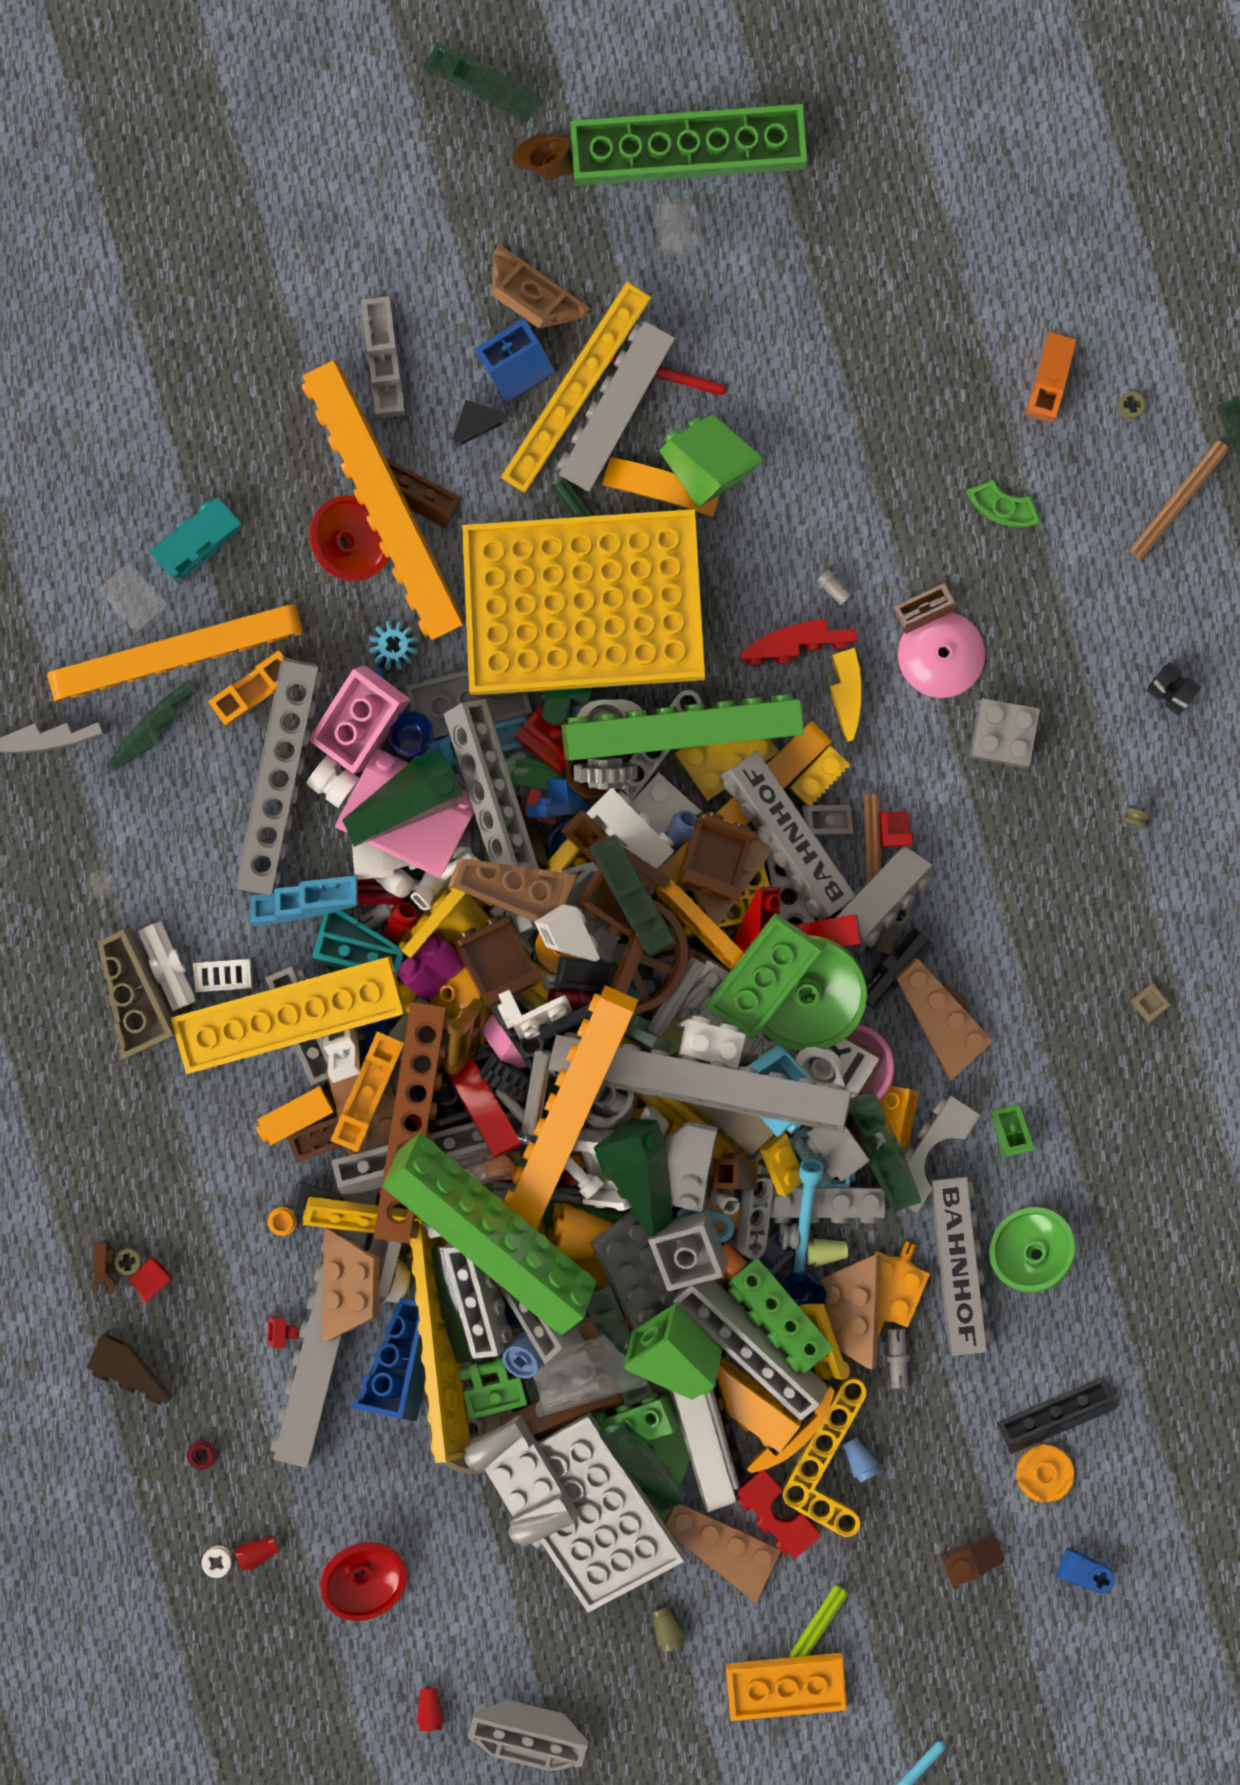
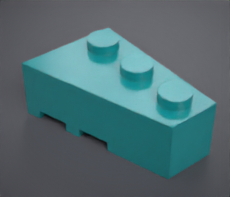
(196, 539)
(348, 943)

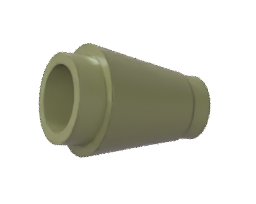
(667, 1630)

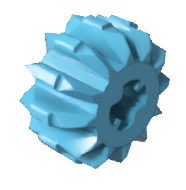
(403, 644)

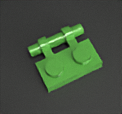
(491, 1396)

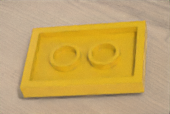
(710, 761)

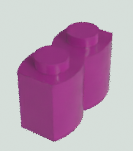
(431, 967)

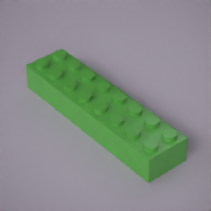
(688, 145)
(682, 729)
(490, 1234)

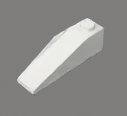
(376, 863)

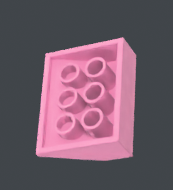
(425, 843)

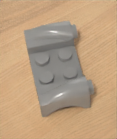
(523, 1481)

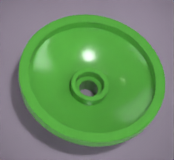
(1024, 1235)

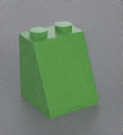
(708, 458)
(674, 1354)

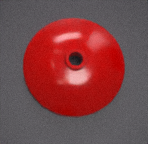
(346, 521)
(364, 1593)

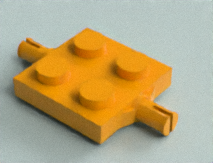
(899, 1287)

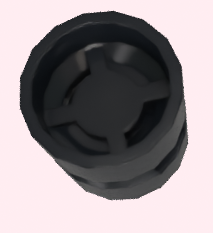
(1182, 693)

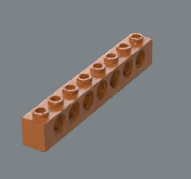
(419, 1017)

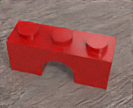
(793, 1533)

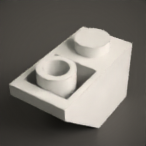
(565, 932)

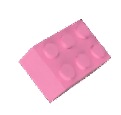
(359, 719)

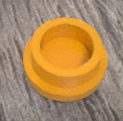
(282, 1221)

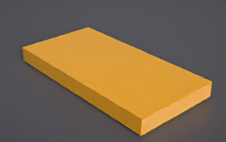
(786, 1686)

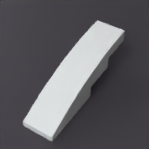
(342, 1054)

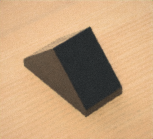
(476, 421)
(305, 1190)

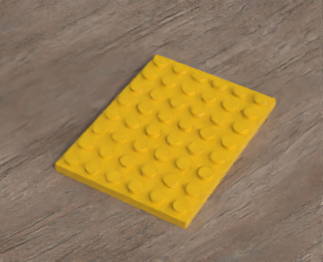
(583, 602)

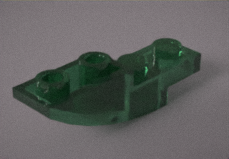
(482, 82)

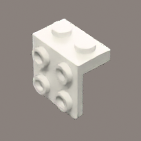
(529, 1023)
(711, 1041)

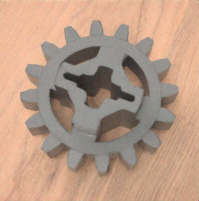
(605, 772)

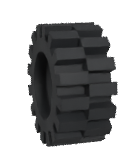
(506, 1078)

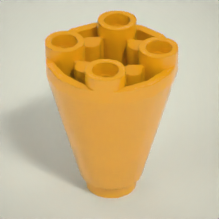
(574, 1230)

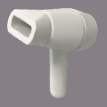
(399, 884)
(432, 886)

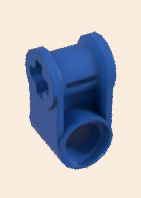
(1080, 1571)

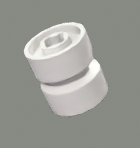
(332, 781)

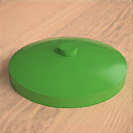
(823, 1003)

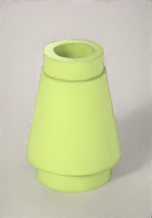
(825, 1251)

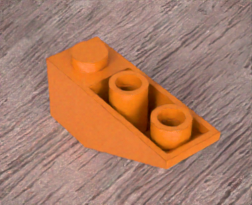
(1050, 378)

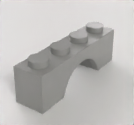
(951, 1121)

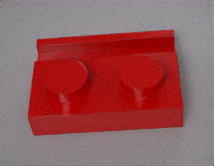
(543, 741)

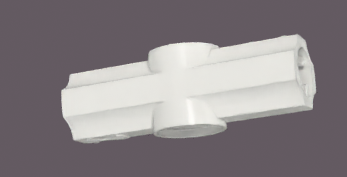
(166, 966)

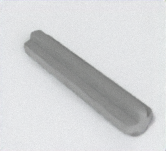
(671, 1006)
(536, 1091)

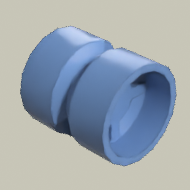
(522, 1357)

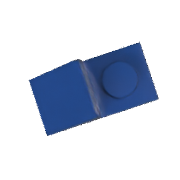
(560, 801)

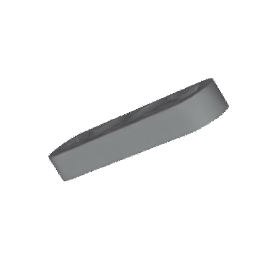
(748, 1205)

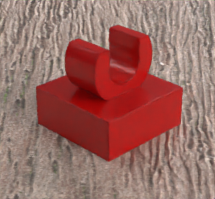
(279, 1331)

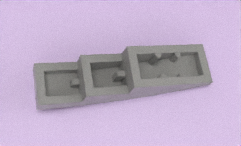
(383, 357)
(34, 740)

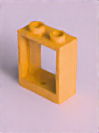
(295, 1115)

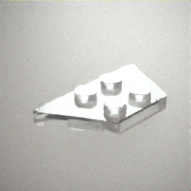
(585, 1376)

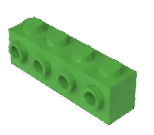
(779, 1316)
(650, 1418)

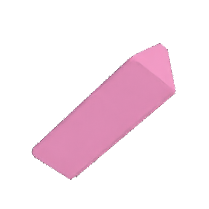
(502, 1043)

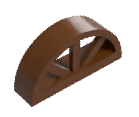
(633, 954)

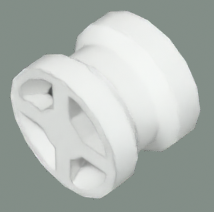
(220, 1556)

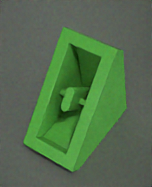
(1012, 1131)

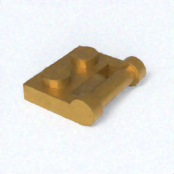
(464, 1036)

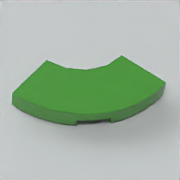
(1003, 508)

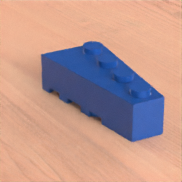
(397, 1374)

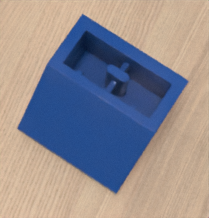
(514, 360)

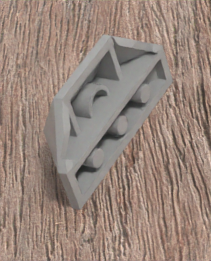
(690, 1164)
(528, 1736)

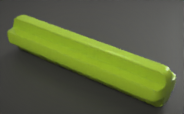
(819, 1622)

